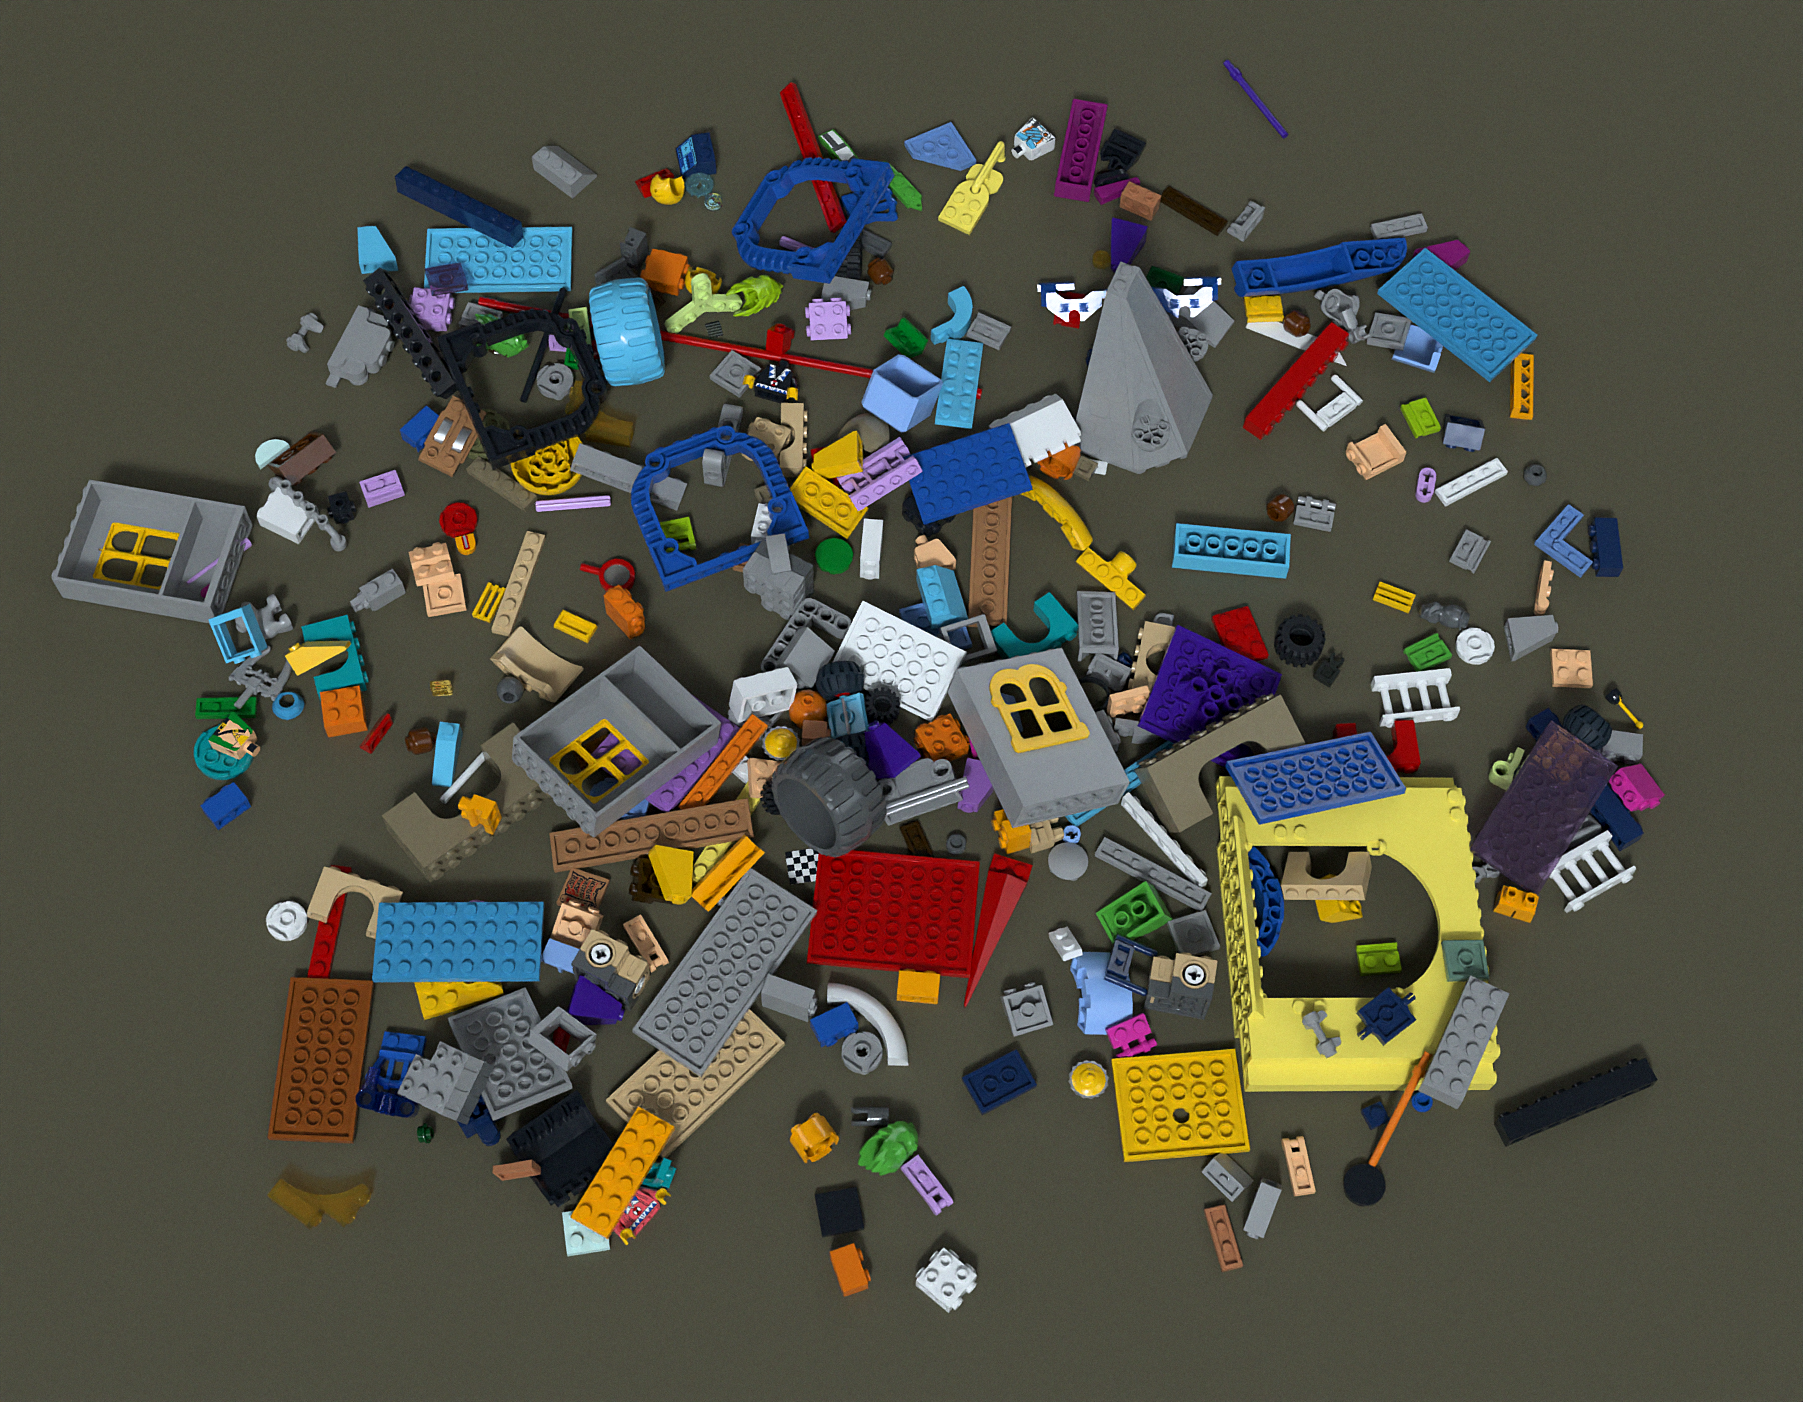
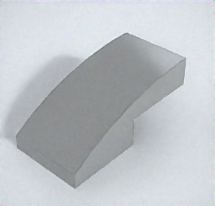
(778, 553)

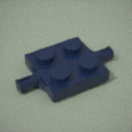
(1386, 1016)

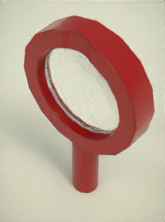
(613, 573)

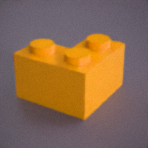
(1010, 838)

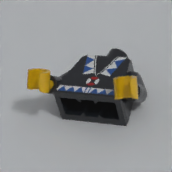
(774, 383)

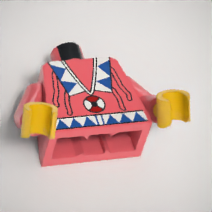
(640, 1212)

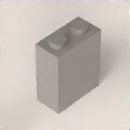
(805, 657)
(789, 998)

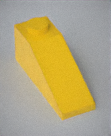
(313, 653)

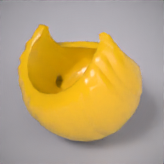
(667, 190)

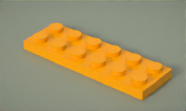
(622, 1172)

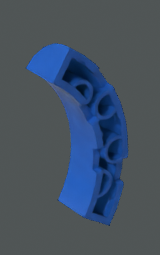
(1268, 901)

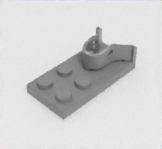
(1097, 624)

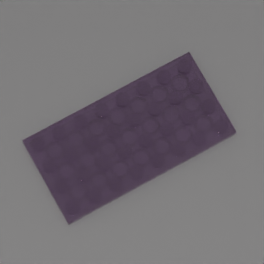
(1543, 808)

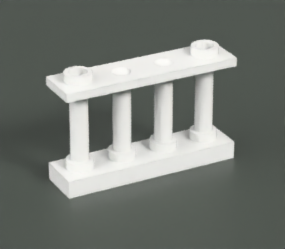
(1420, 680)
(1585, 853)

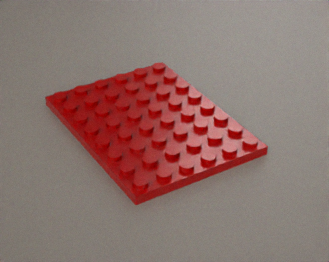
(894, 913)

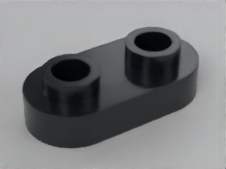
(1111, 177)

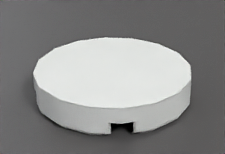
(1474, 646)
(287, 921)

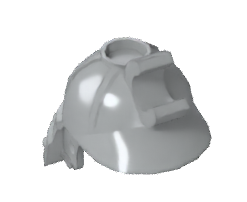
(1336, 302)

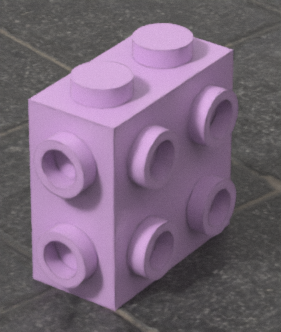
(432, 310)
(828, 319)

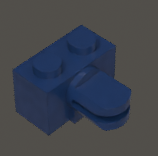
(482, 1124)

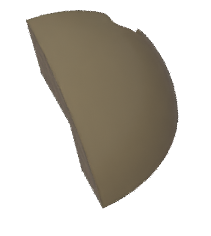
(870, 428)

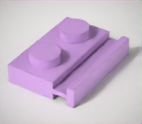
(382, 488)

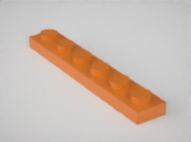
(725, 763)

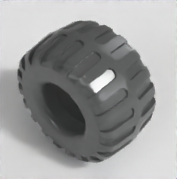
(829, 797)

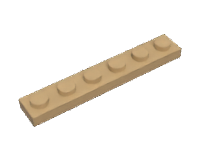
(518, 583)

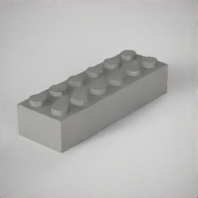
(1463, 1042)

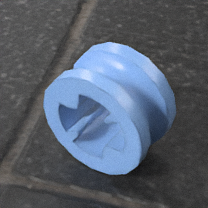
(1075, 830)

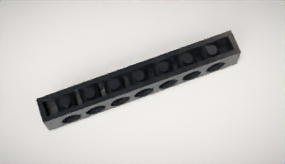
(375, 284)

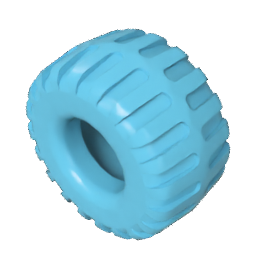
(627, 331)

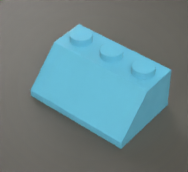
(940, 596)

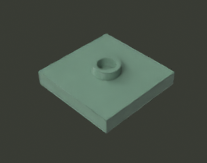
(1464, 959)

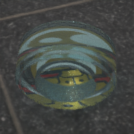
(713, 202)

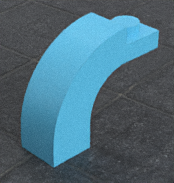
(957, 327)

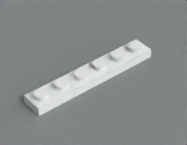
(1160, 837)

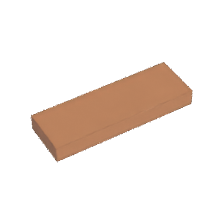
(1223, 1238)

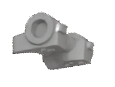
(308, 322)
(1326, 1045)

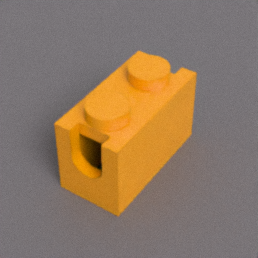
(918, 986)

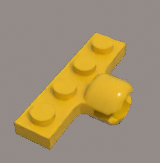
(1113, 575)

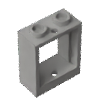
(984, 631)
(562, 1019)

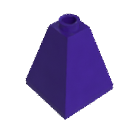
(1126, 241)
(887, 751)
(593, 1005)

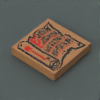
(584, 888)

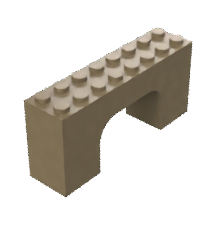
(1174, 773)
(442, 843)

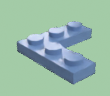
(1552, 542)

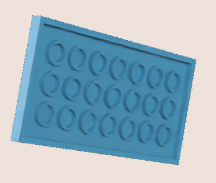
(1457, 314)
(458, 942)

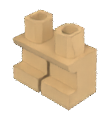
(1044, 836)

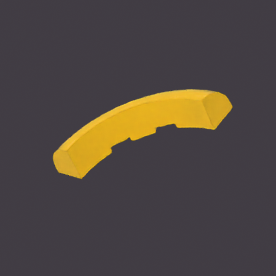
(1062, 511)

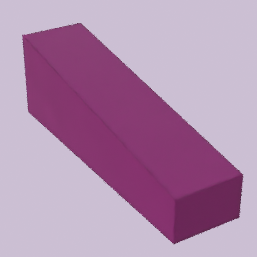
(1112, 191)

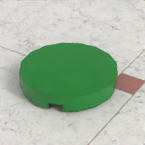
(834, 556)

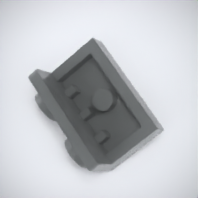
(617, 270)

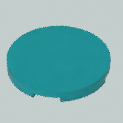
(215, 763)

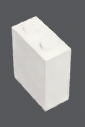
(284, 517)
(871, 549)

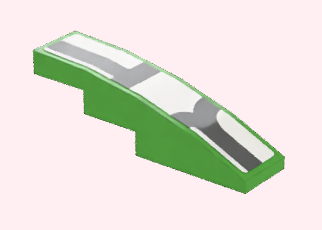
(836, 146)

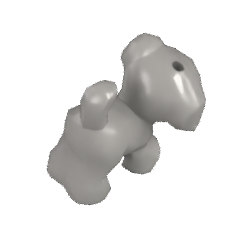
(266, 619)

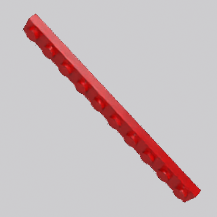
(809, 148)

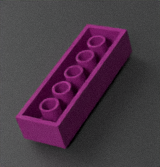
(1080, 150)

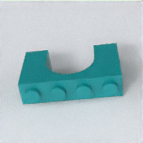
(1053, 615)
(351, 672)

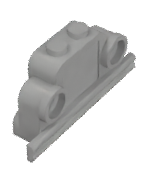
(361, 348)
(921, 789)

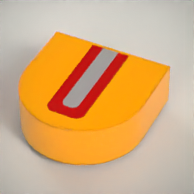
(466, 544)

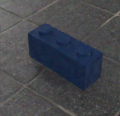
(1605, 547)

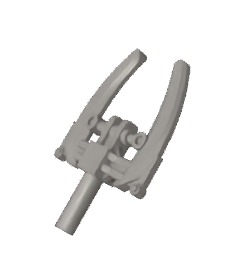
(256, 683)

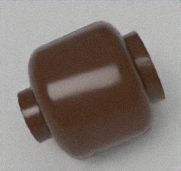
(880, 271)
(1296, 323)
(1280, 508)
(420, 740)

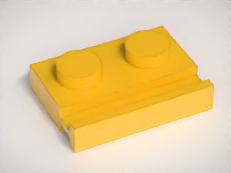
(1263, 309)

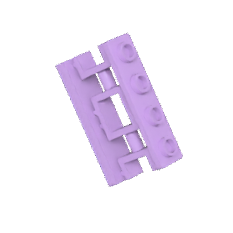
(886, 458)

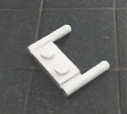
(1335, 409)

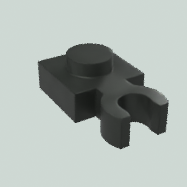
(1328, 671)

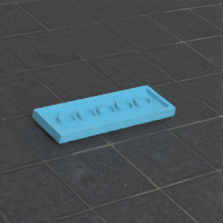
(960, 383)

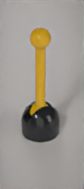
(1615, 697)

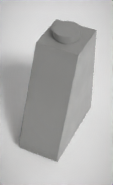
(850, 290)
(1528, 634)
(1262, 1208)

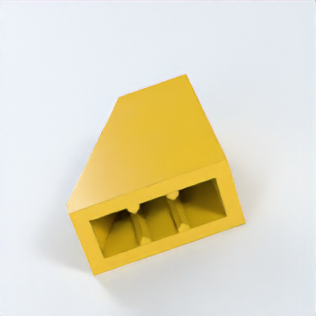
(840, 457)
(673, 871)

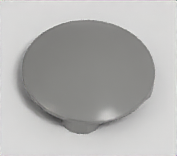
(1068, 861)

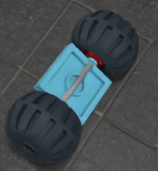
(846, 713)

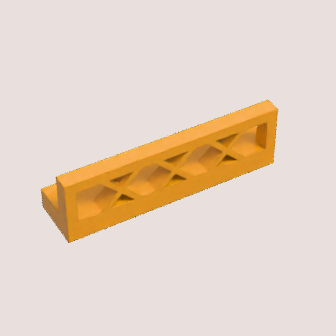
(1517, 385)
(726, 873)

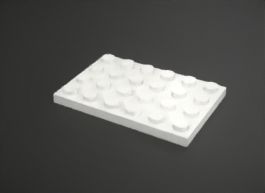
(901, 659)

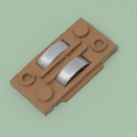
(450, 438)

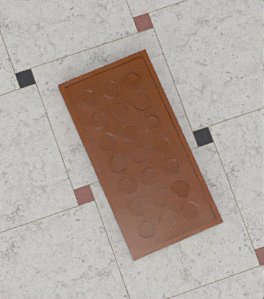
(321, 1060)

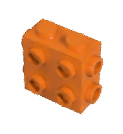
(665, 271)
(624, 611)
(941, 739)

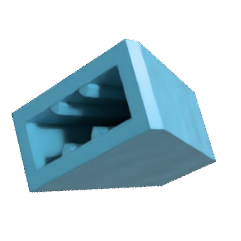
(374, 251)

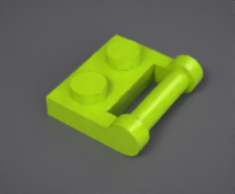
(679, 529)

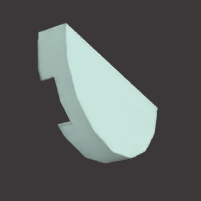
(269, 451)

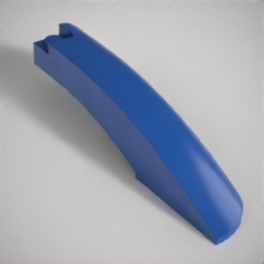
(1318, 268)

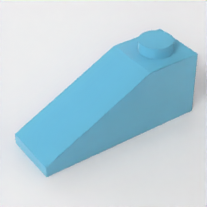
(446, 753)

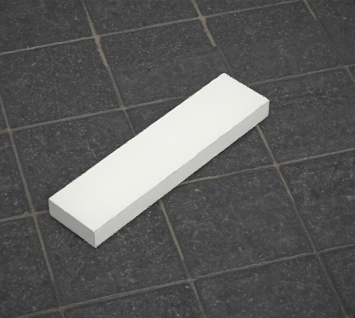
(1471, 482)

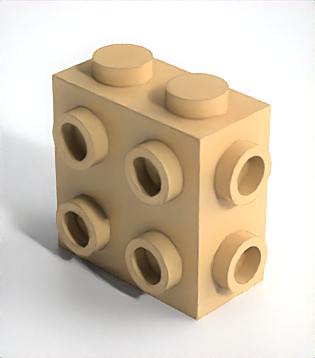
(772, 434)

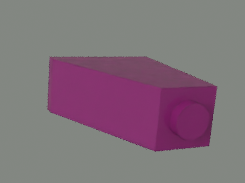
(1451, 253)

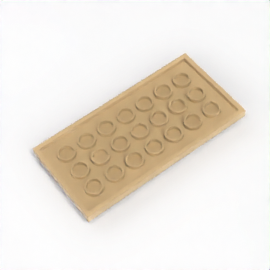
(684, 1097)

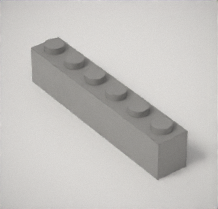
(622, 474)

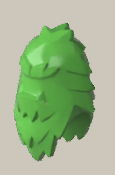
(889, 1148)

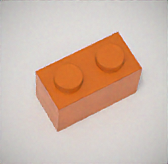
(849, 1269)

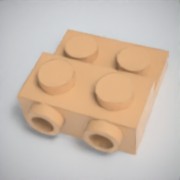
(431, 564)
(575, 923)

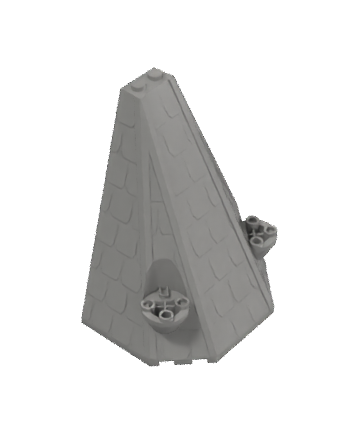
(1142, 381)

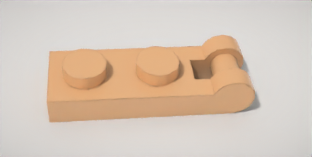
(1543, 589)
(645, 942)
(1298, 1166)

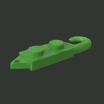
(905, 191)

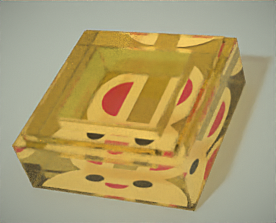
(441, 688)

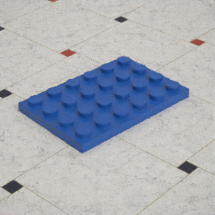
(968, 474)

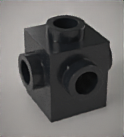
(341, 508)

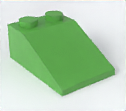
(1134, 913)

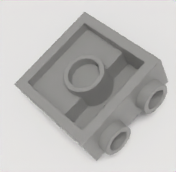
(1026, 1009)

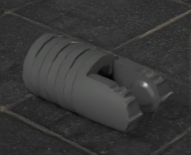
(876, 1116)

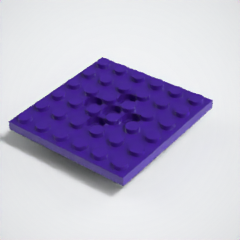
(1192, 660)

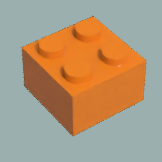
(343, 711)

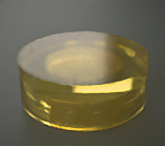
(1101, 259)

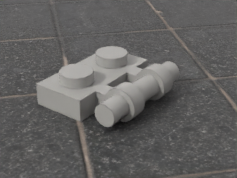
(1312, 517)

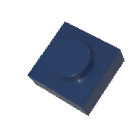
(1375, 1115)

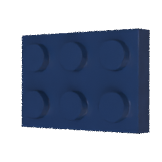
(999, 1082)

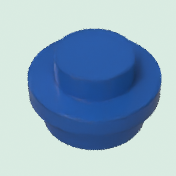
(1421, 1102)

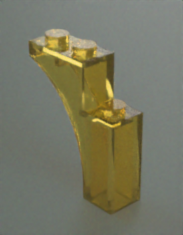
(605, 428)
(309, 1207)

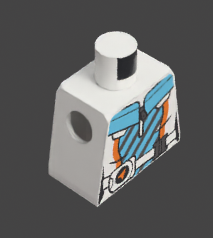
(1032, 141)

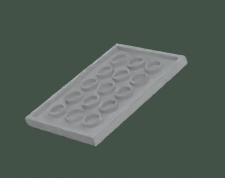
(500, 1036)

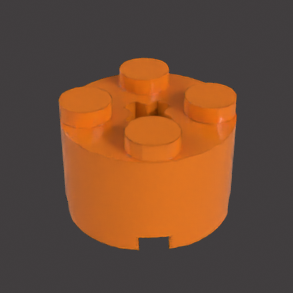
(1062, 463)

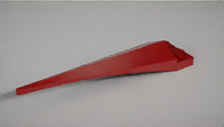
(1003, 890)

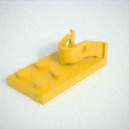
(826, 502)
(446, 997)

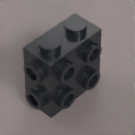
(911, 514)

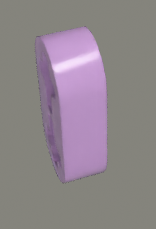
(1428, 485)

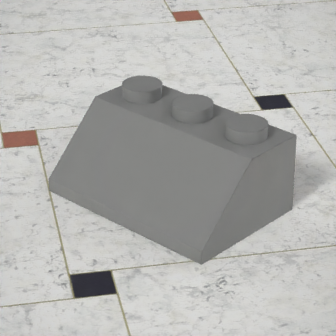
(562, 170)

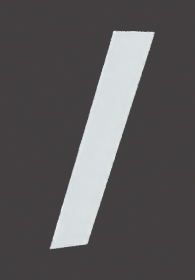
(1276, 331)

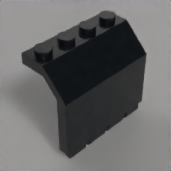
(565, 1146)

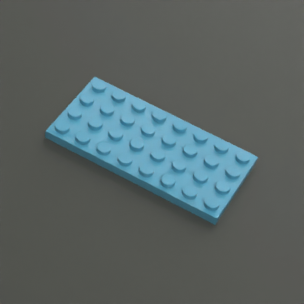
(534, 264)

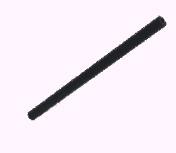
(541, 350)

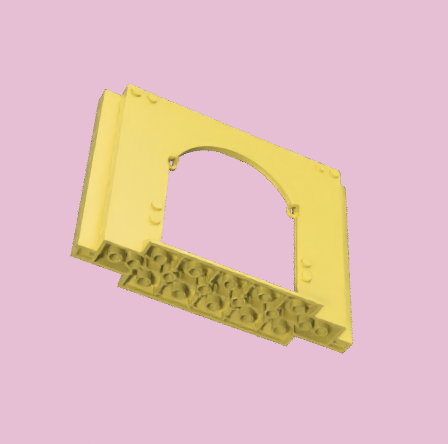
(1428, 837)

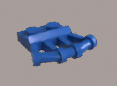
(851, 200)
(398, 1048)

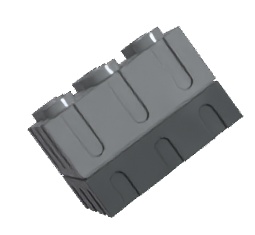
(782, 590)
(447, 1082)

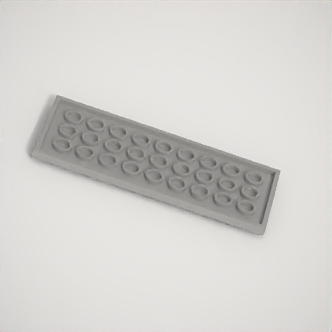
(724, 972)

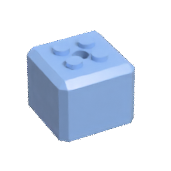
(901, 393)

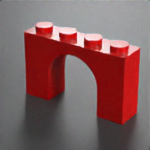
(1406, 750)

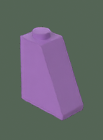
(979, 786)

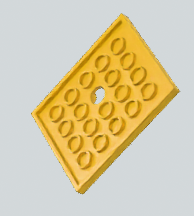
(1198, 1082)

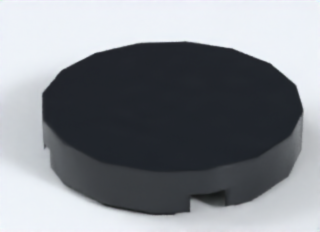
(1364, 1185)

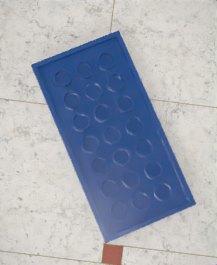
(1315, 777)

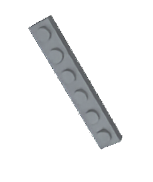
(1156, 875)

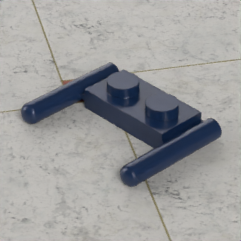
(1120, 962)

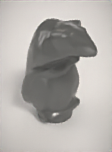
(1449, 616)

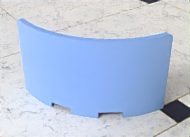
(1419, 350)
(1101, 1001)

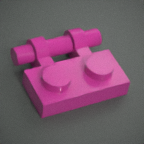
(1128, 1031)

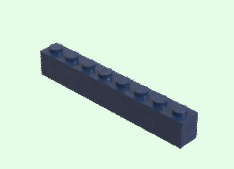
(459, 206)
(1607, 809)

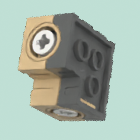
(612, 967)
(1181, 985)

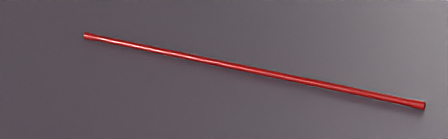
(717, 345)

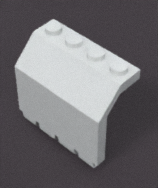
(1042, 428)

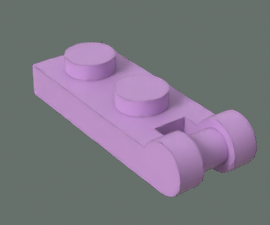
(926, 1184)

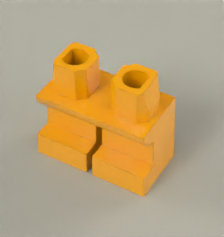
(480, 811)
(1516, 901)

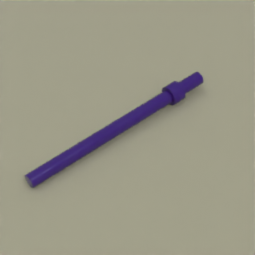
(1237, 76)

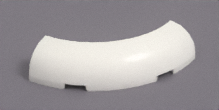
(877, 1015)

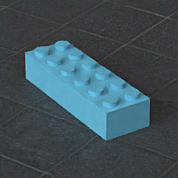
(1231, 550)

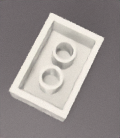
(762, 694)

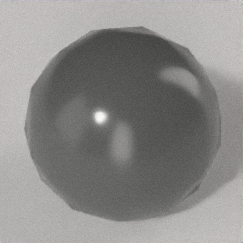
(510, 690)

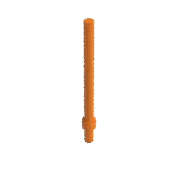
(1418, 1072)

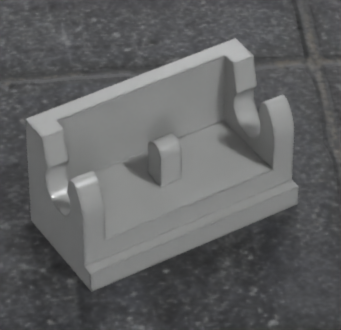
(1246, 221)
(1109, 671)

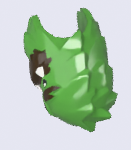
(508, 347)

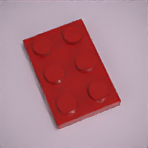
(1240, 634)

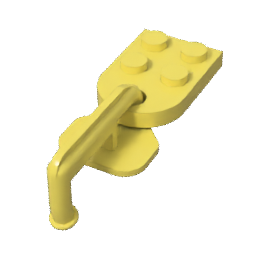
(972, 196)

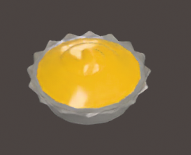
(780, 742)
(1088, 1079)

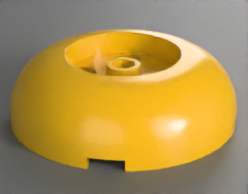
(536, 478)

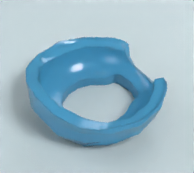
(290, 712)

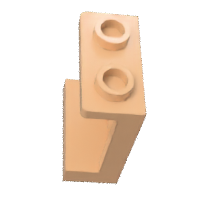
(1376, 453)

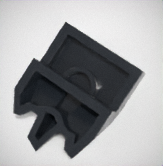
(1122, 150)

